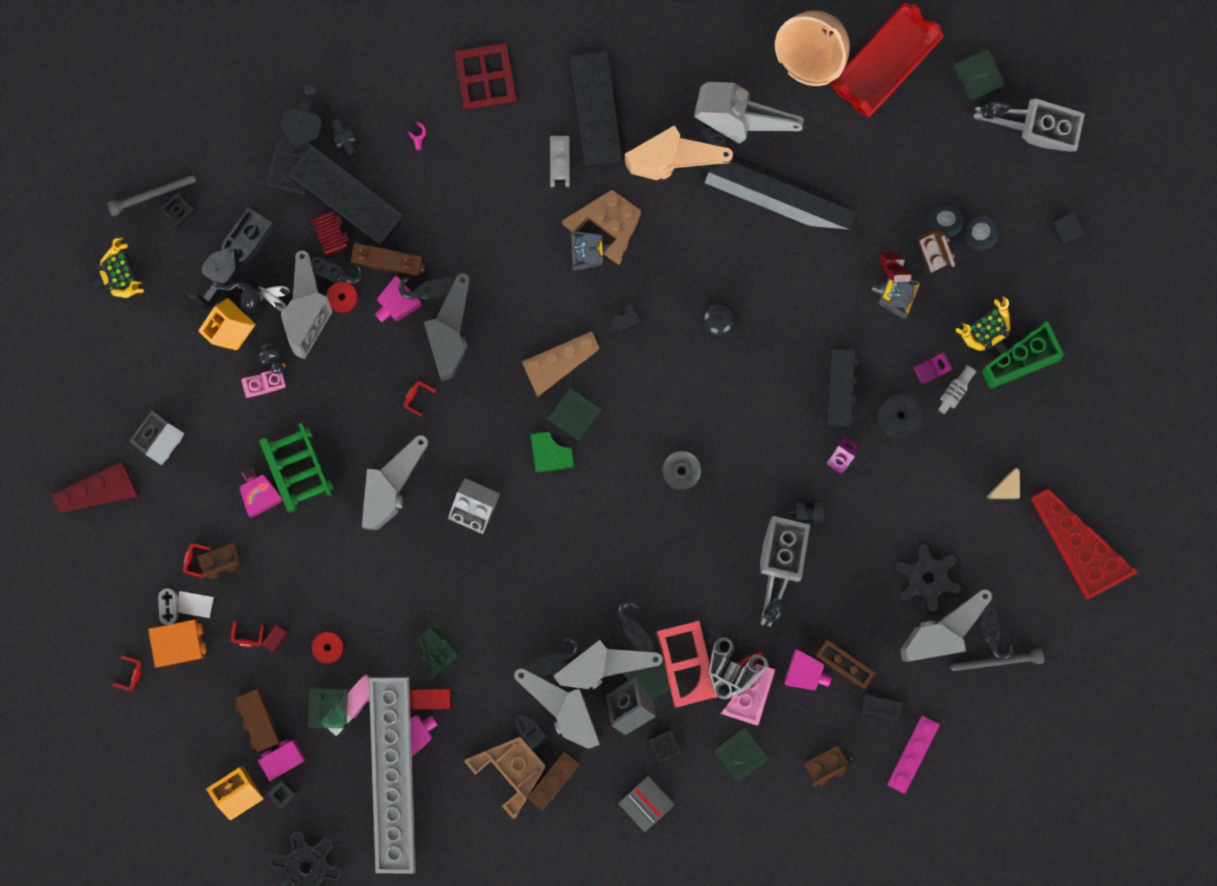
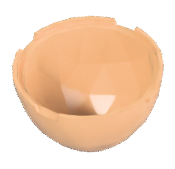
(809, 51)

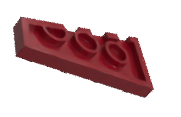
(104, 487)

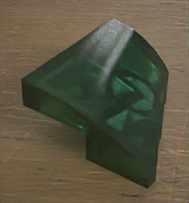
(437, 650)

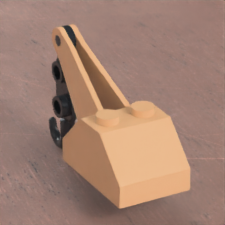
(668, 151)

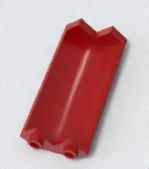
(887, 59)

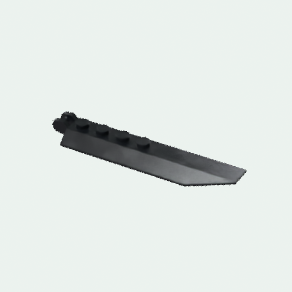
(779, 193)

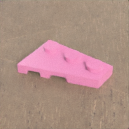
(750, 704)

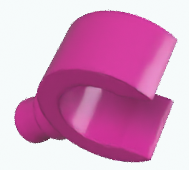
(418, 139)

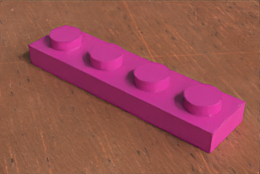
(913, 754)

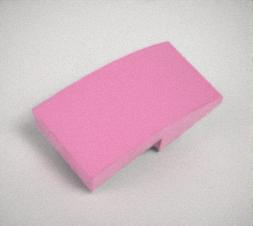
(262, 383)
(358, 696)

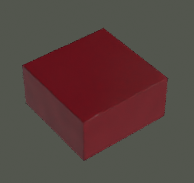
(275, 638)

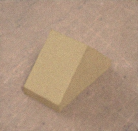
(1008, 488)

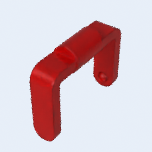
(412, 392)
(189, 556)
(246, 642)
(136, 674)

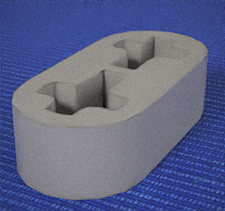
(173, 606)

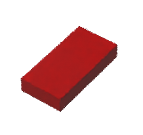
(430, 699)

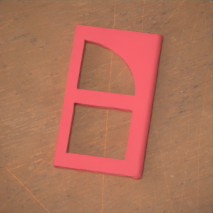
(704, 687)

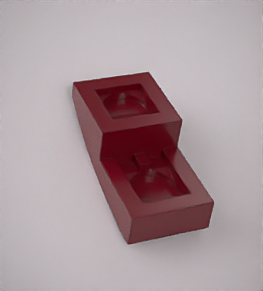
(893, 266)

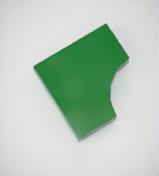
(548, 454)

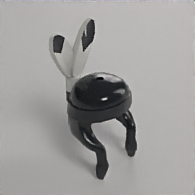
(252, 295)

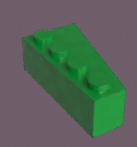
(1028, 355)

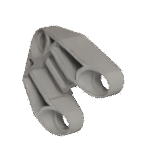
(718, 664)

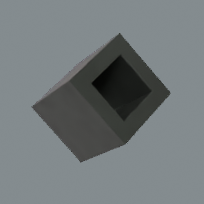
(282, 793)

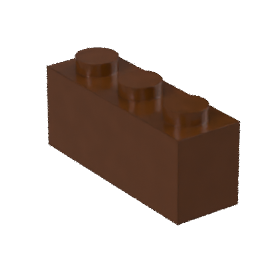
(844, 664)
(257, 720)
(553, 780)

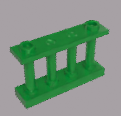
(276, 466)

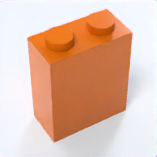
(177, 643)

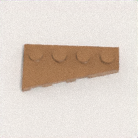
(554, 364)

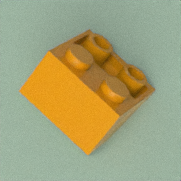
(227, 326)
(235, 793)

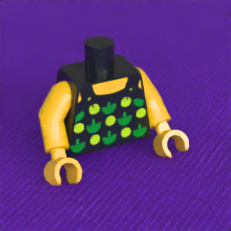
(117, 272)
(989, 329)

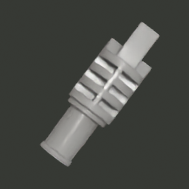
(956, 390)

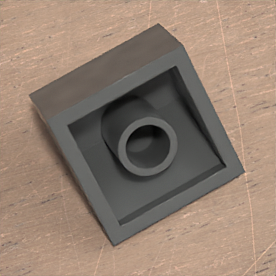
(156, 437)
(630, 706)

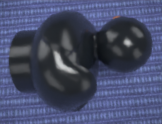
(271, 356)

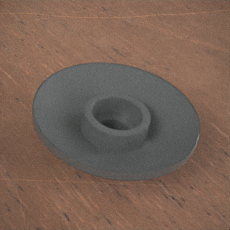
(681, 460)

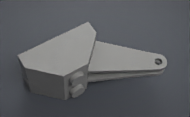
(732, 113)
(383, 486)

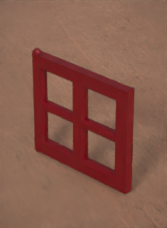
(485, 76)

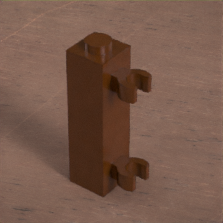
(388, 260)

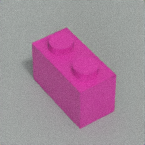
(282, 759)

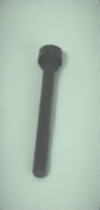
(117, 206)
(1035, 656)

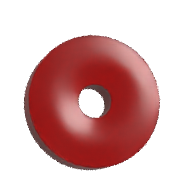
(350, 297)
(319, 651)

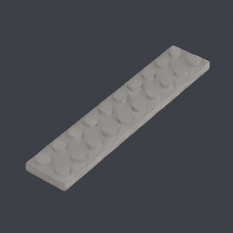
(392, 775)

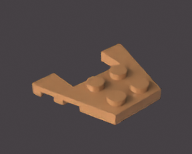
(613, 216)
(517, 764)

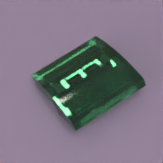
(979, 74)

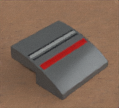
(646, 803)

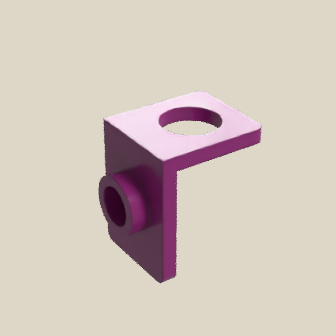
(930, 369)
(843, 455)

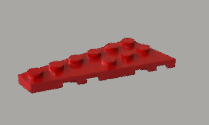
(1084, 552)

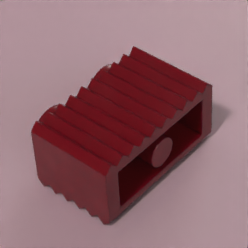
(330, 233)

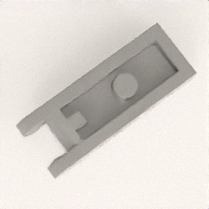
(559, 159)

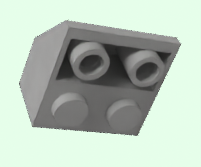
(473, 506)

